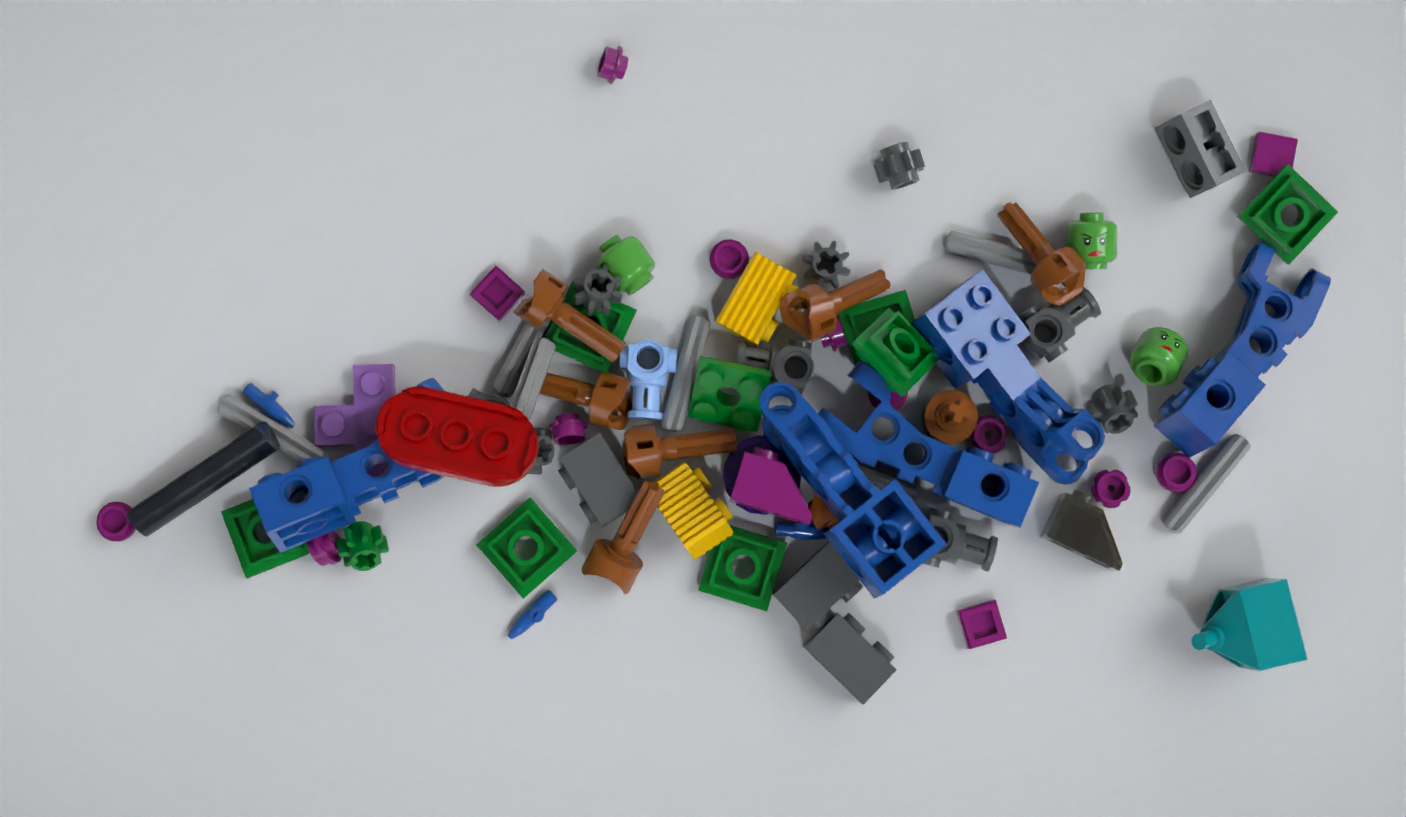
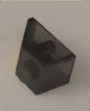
(1082, 530)

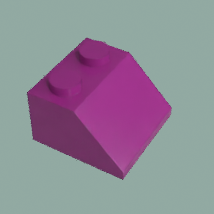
(769, 487)

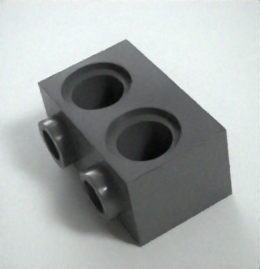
(1200, 149)

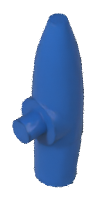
(268, 405)
(800, 531)
(532, 614)

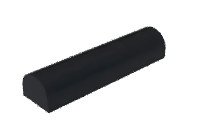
(204, 479)

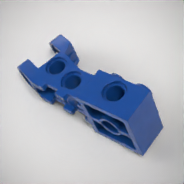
(978, 343)
(1230, 382)
(952, 471)
(328, 494)
(878, 530)

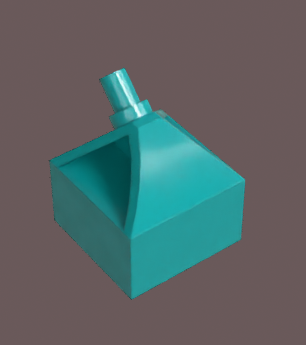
(1253, 626)

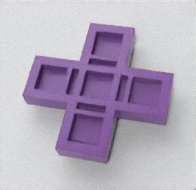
(356, 423)

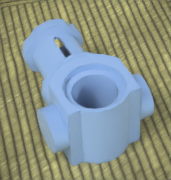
(645, 379)

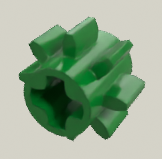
(362, 546)

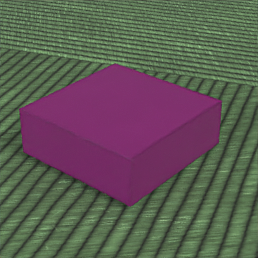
(1272, 153)
(497, 293)
(981, 624)

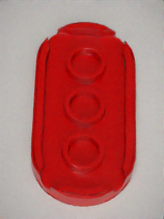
(457, 436)

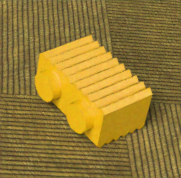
(756, 300)
(692, 512)

